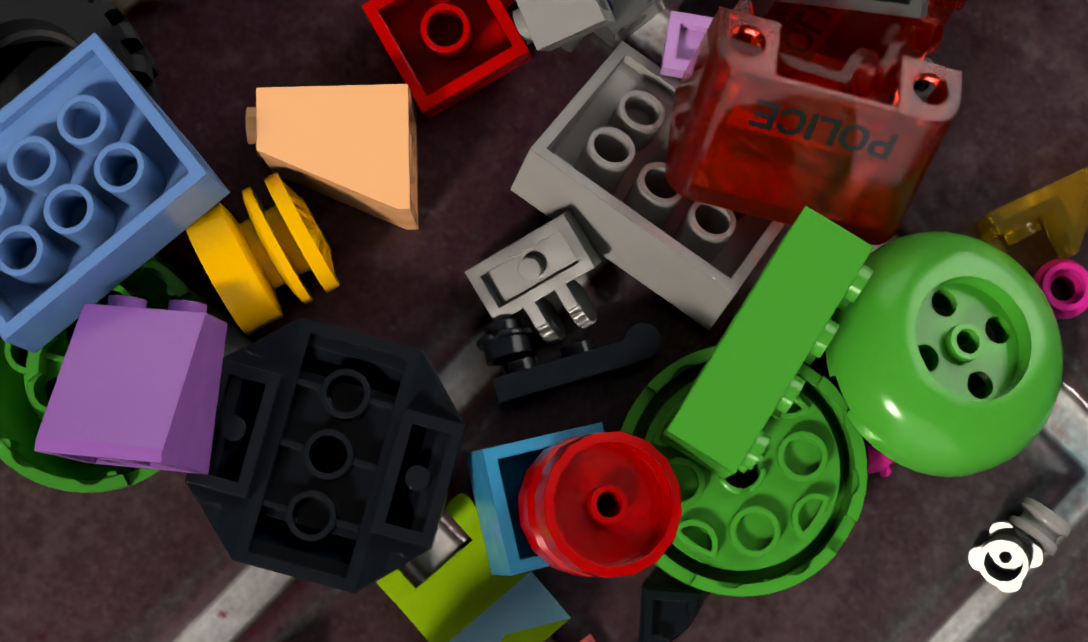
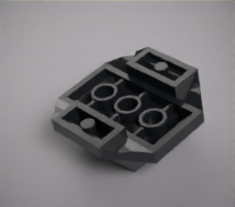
(263, 474)

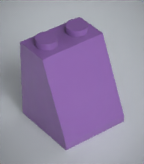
(138, 387)

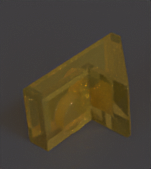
(1058, 206)

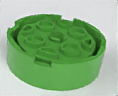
(788, 518)

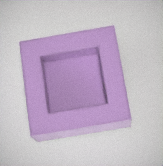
(681, 41)

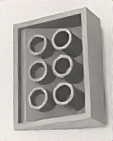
(609, 168)

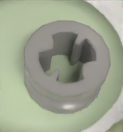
(1040, 525)

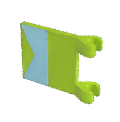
(468, 602)

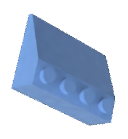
(87, 190)

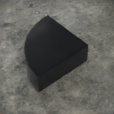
(667, 612)

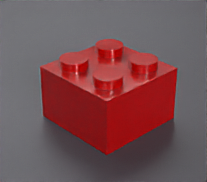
(447, 46)

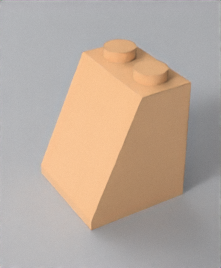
(343, 144)

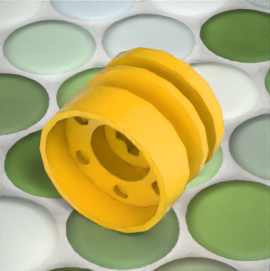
(262, 254)

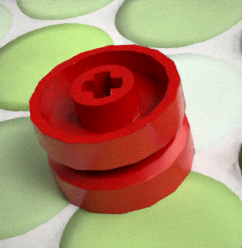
(636, 498)

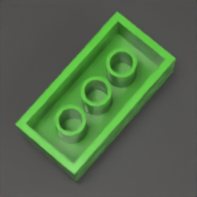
(767, 342)

